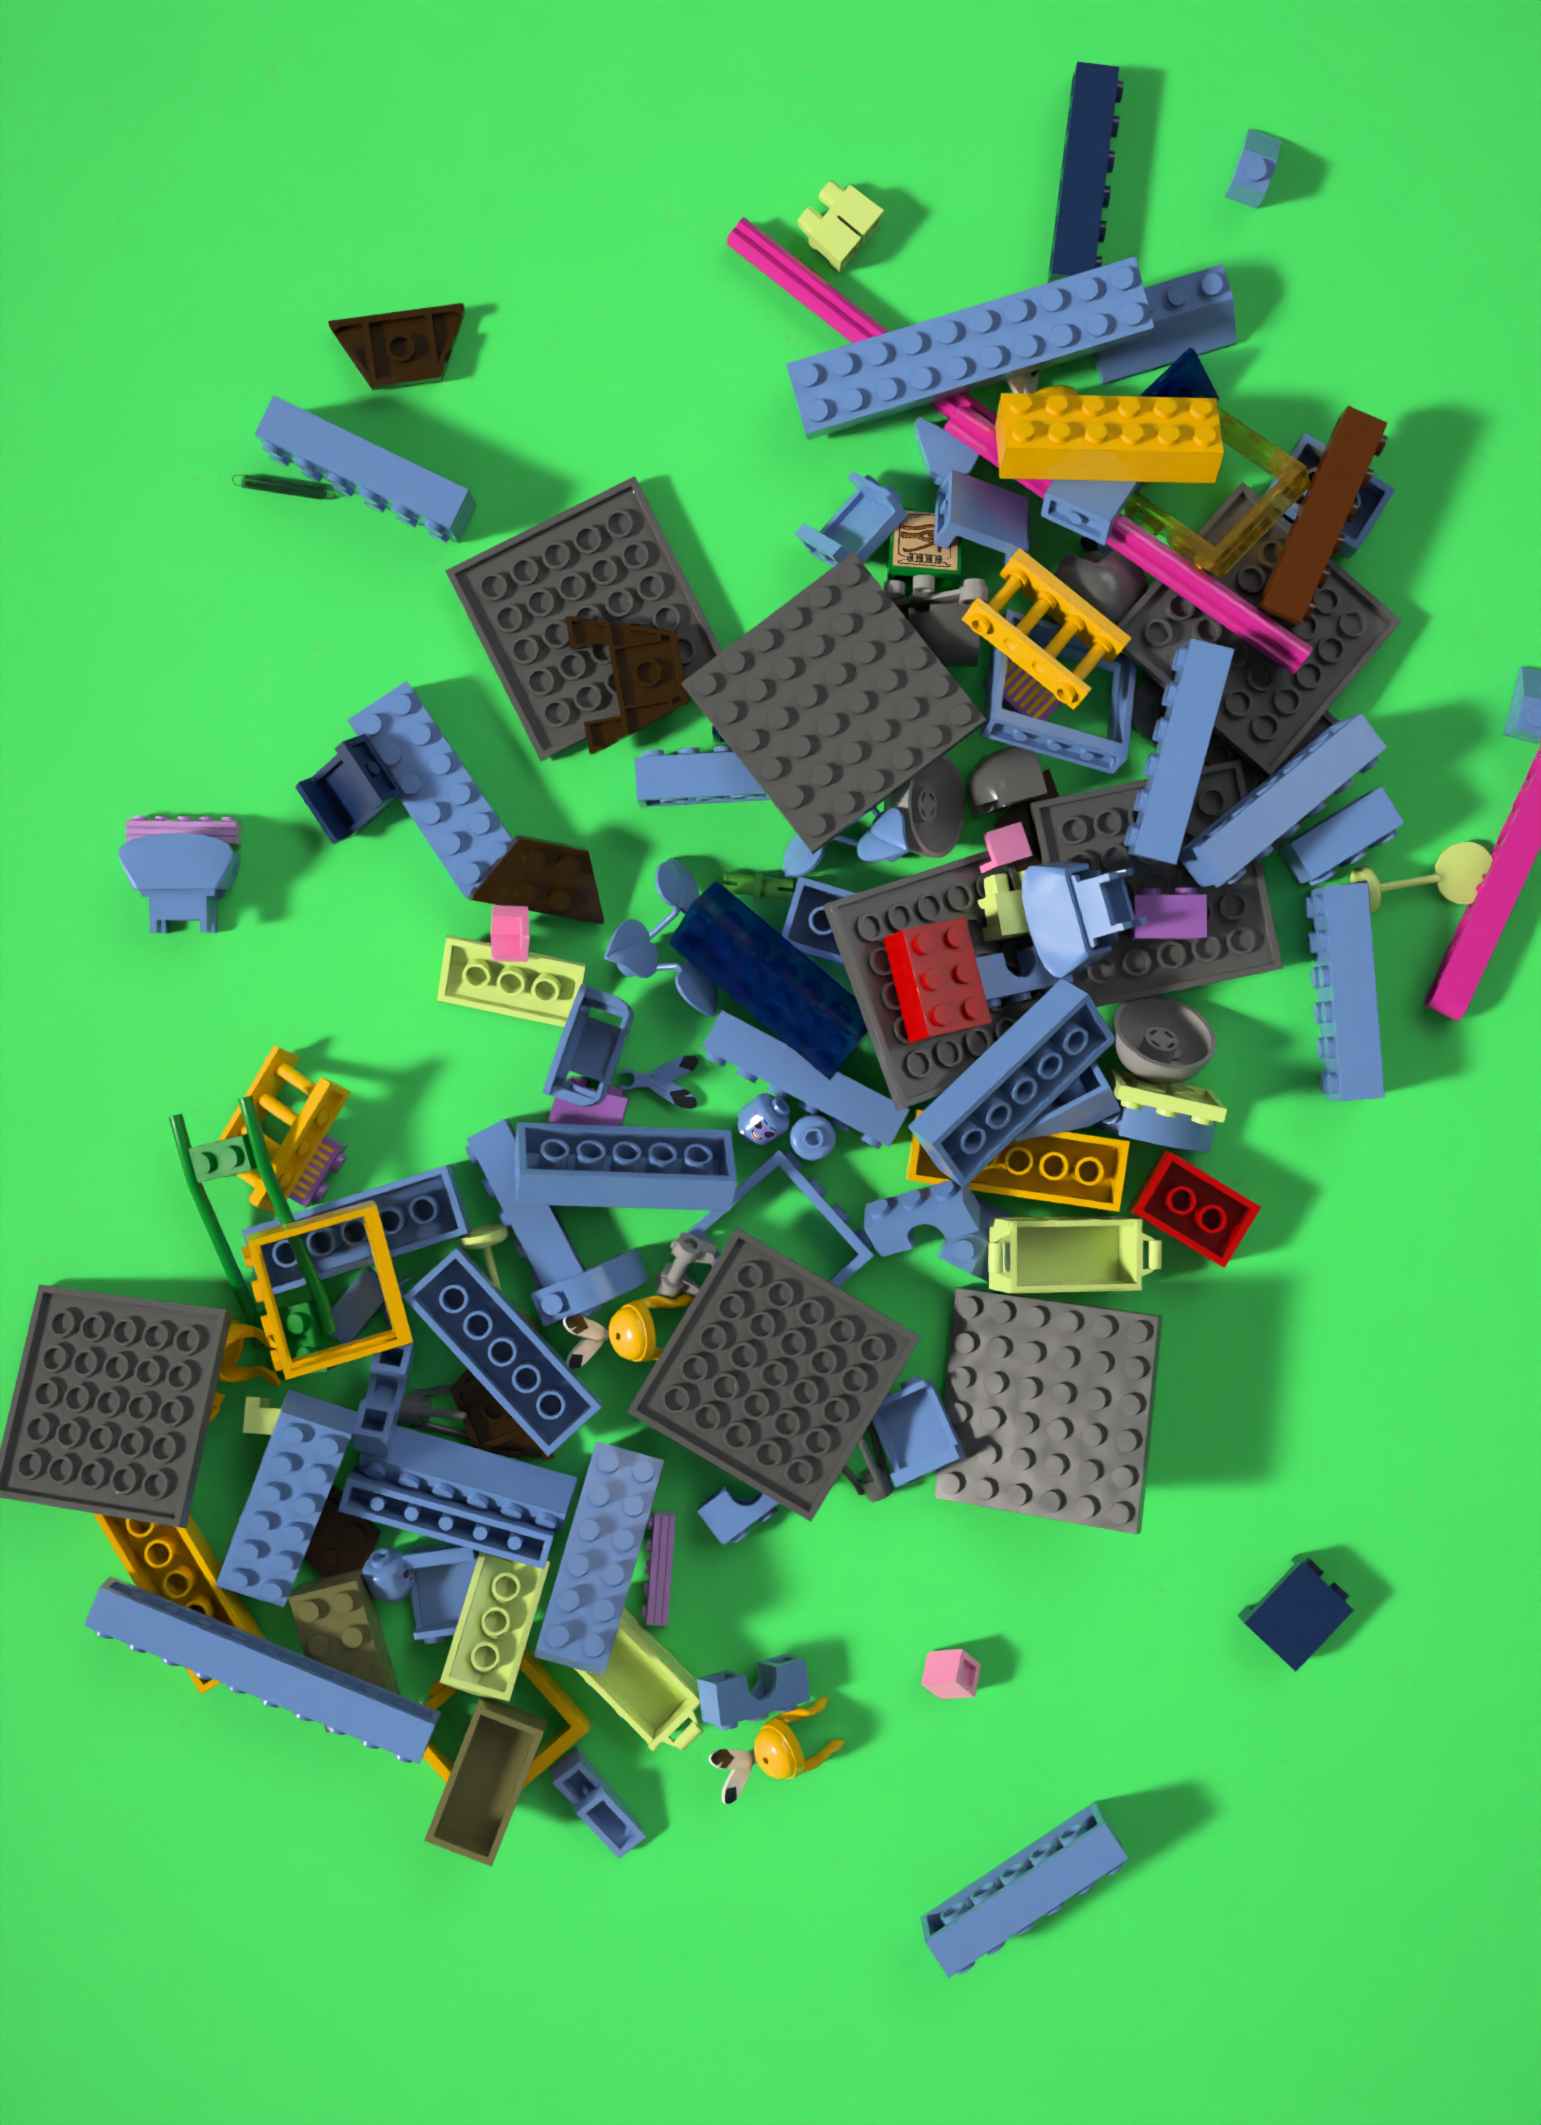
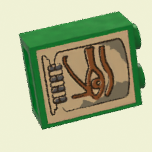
(914, 553)

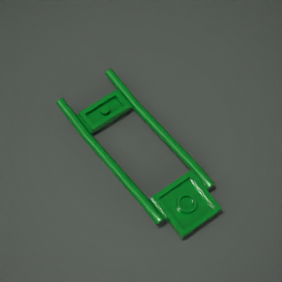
(303, 1322)

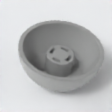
(932, 809)
(1162, 1039)

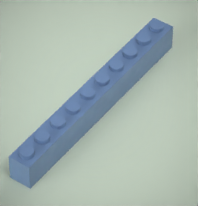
(262, 1670)

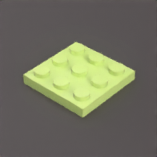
(1167, 1098)

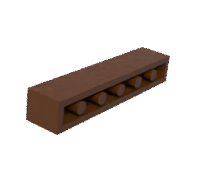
(1322, 516)

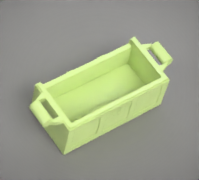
(1069, 1254)
(648, 1686)

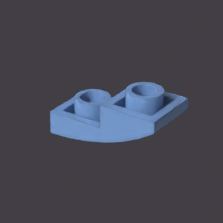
(358, 1306)

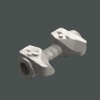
(674, 1276)

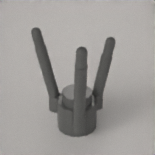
(419, 1410)
(875, 1478)

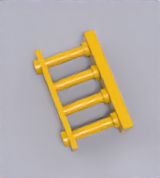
(1064, 606)
(306, 1129)

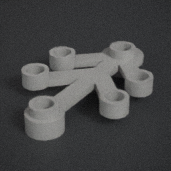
(925, 584)

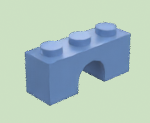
(1002, 984)
(946, 1205)
(383, 1402)
(731, 1516)
(779, 1688)

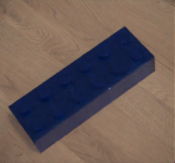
(771, 979)

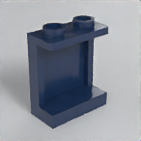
(350, 789)
(1298, 1613)

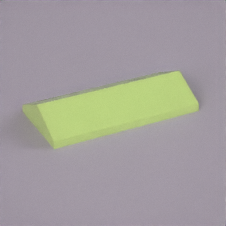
(527, 990)
(494, 1627)

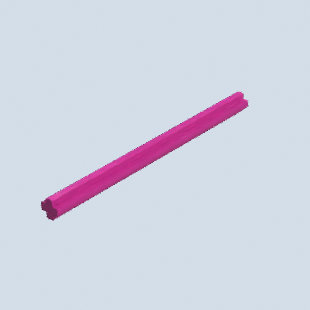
(823, 298)
(1159, 561)

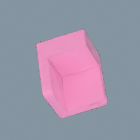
(1006, 846)
(510, 933)
(951, 1674)

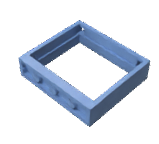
(1051, 738)
(814, 1192)

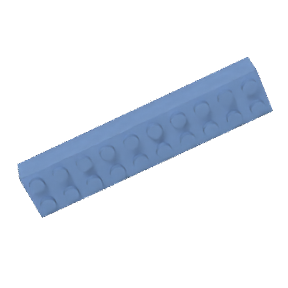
(971, 348)

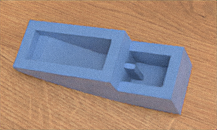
(596, 1802)

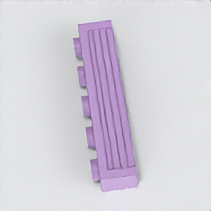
(226, 829)
(659, 1568)

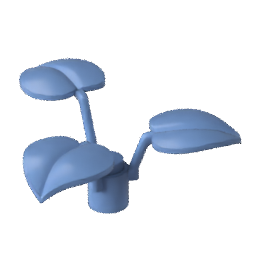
(882, 842)
(639, 957)

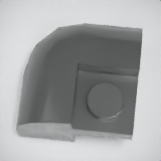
(1105, 582)
(947, 634)
(1004, 780)

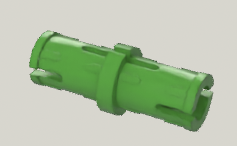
(758, 885)

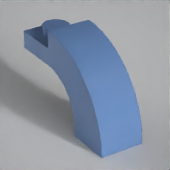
(1159, 1129)
(590, 1287)

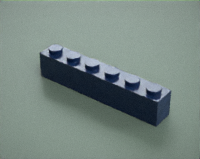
(1084, 170)

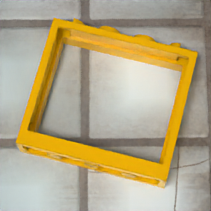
(346, 1352)
(577, 1720)

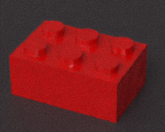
(937, 979)
(1194, 1208)

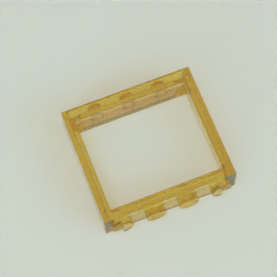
(1220, 559)

